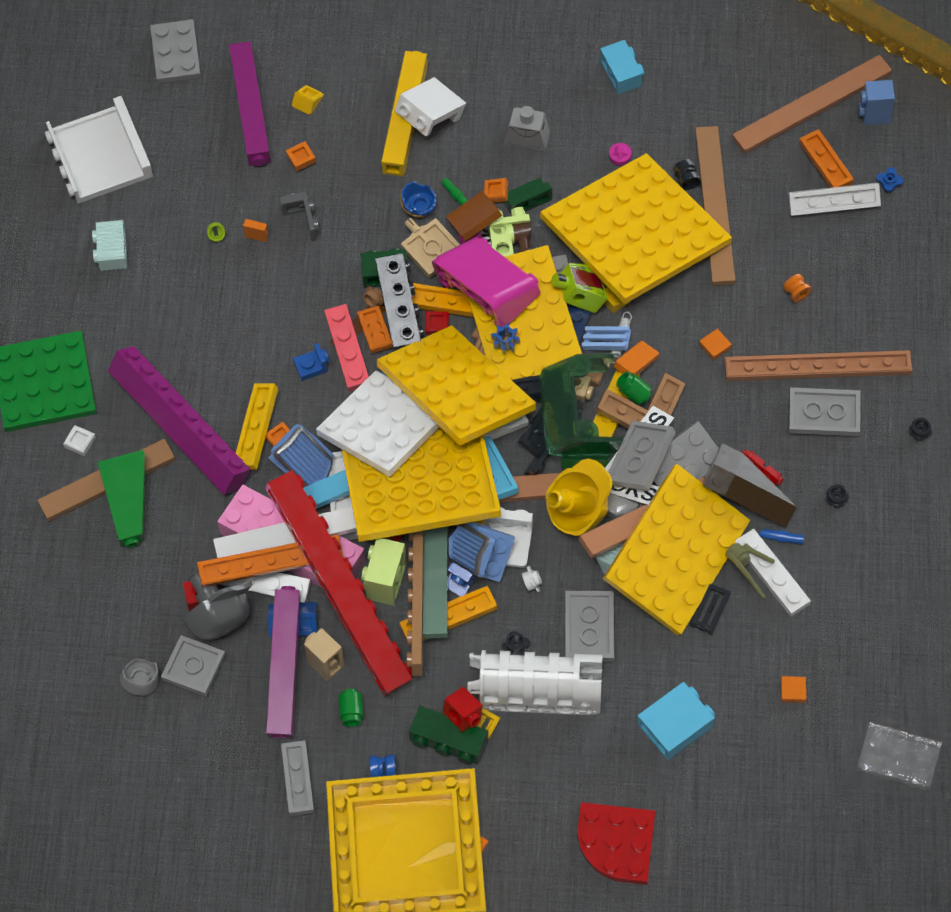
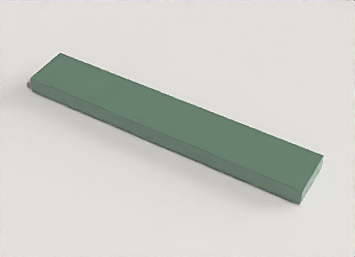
(435, 583)

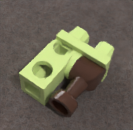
(510, 231)

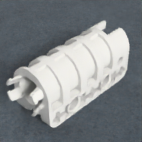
(538, 683)

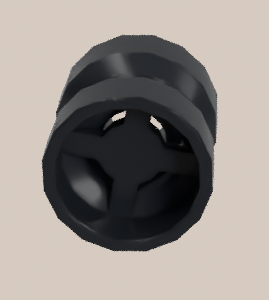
(687, 175)

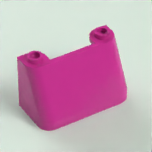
(487, 279)

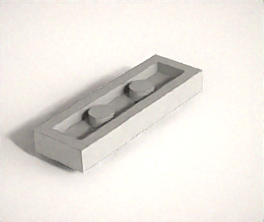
(297, 778)

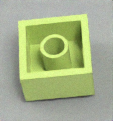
(385, 571)

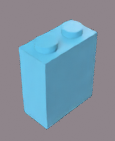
(676, 720)

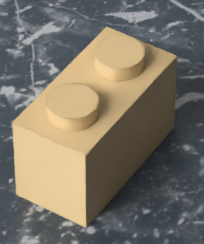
(324, 654)

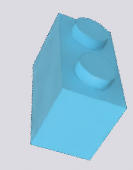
(621, 66)

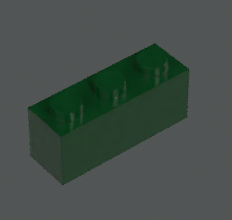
(441, 734)

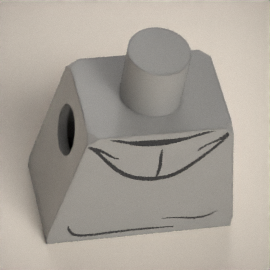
(528, 129)

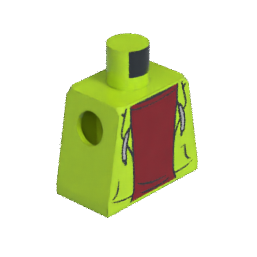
(580, 287)

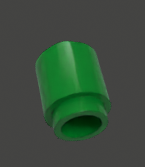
(633, 388)
(350, 707)

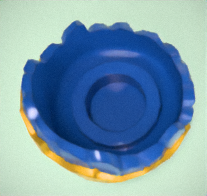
(417, 199)

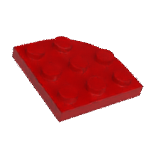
(617, 841)

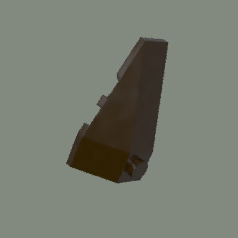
(743, 483)

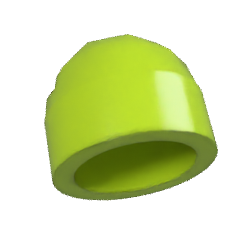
(220, 229)

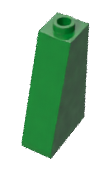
(125, 492)

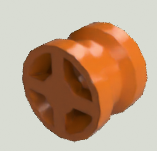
(797, 288)

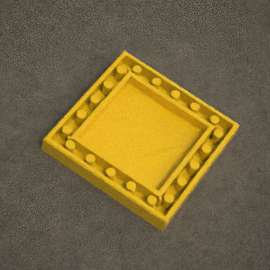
(406, 843)

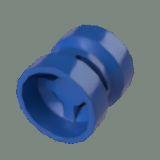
(376, 766)

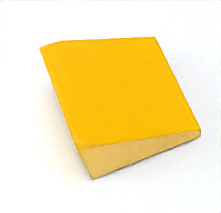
(307, 99)
(613, 303)

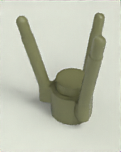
(740, 558)

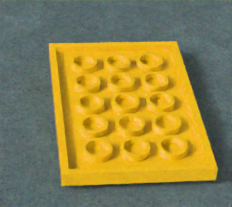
(542, 326)
(456, 385)
(676, 549)

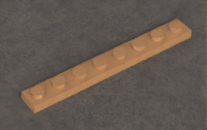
(415, 596)

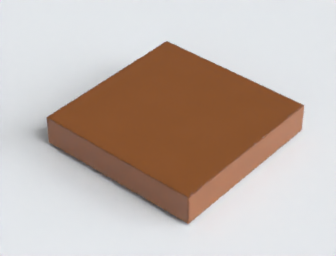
(473, 216)

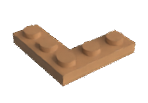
(624, 411)

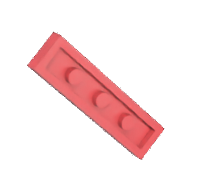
(346, 346)

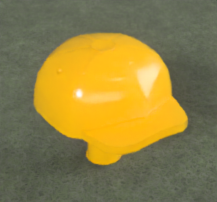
(579, 497)

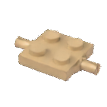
(427, 243)

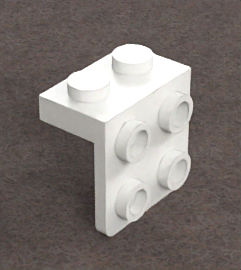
(520, 525)

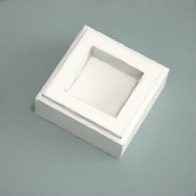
(79, 440)

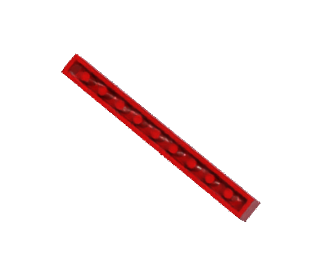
(338, 582)

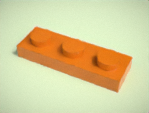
(826, 160)

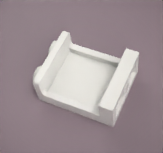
(429, 105)

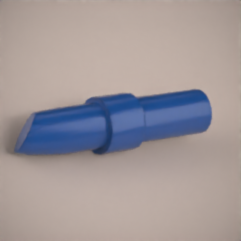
(782, 536)

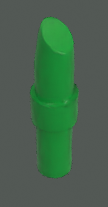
(455, 192)

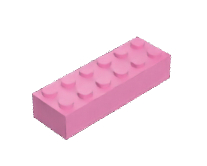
(253, 511)

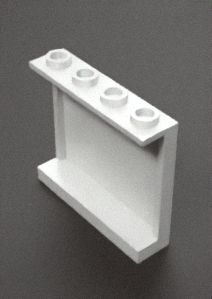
(99, 152)

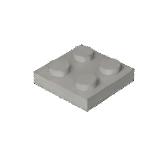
(193, 665)

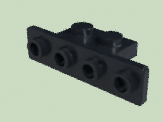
(534, 442)

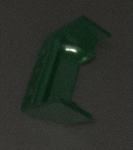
(562, 428)

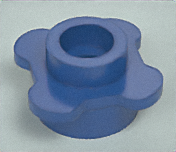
(889, 185)

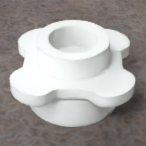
(532, 579)

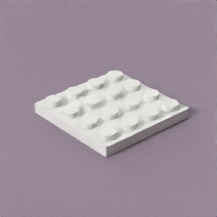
(378, 424)

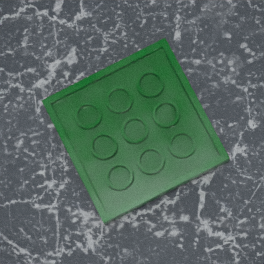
(45, 381)

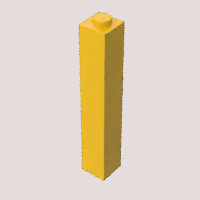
(400, 131)

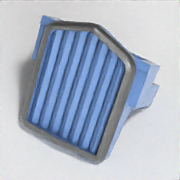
(302, 454)
(480, 550)

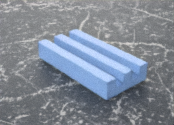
(607, 335)

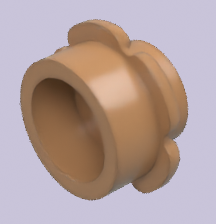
(373, 297)

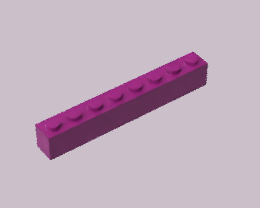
(179, 420)

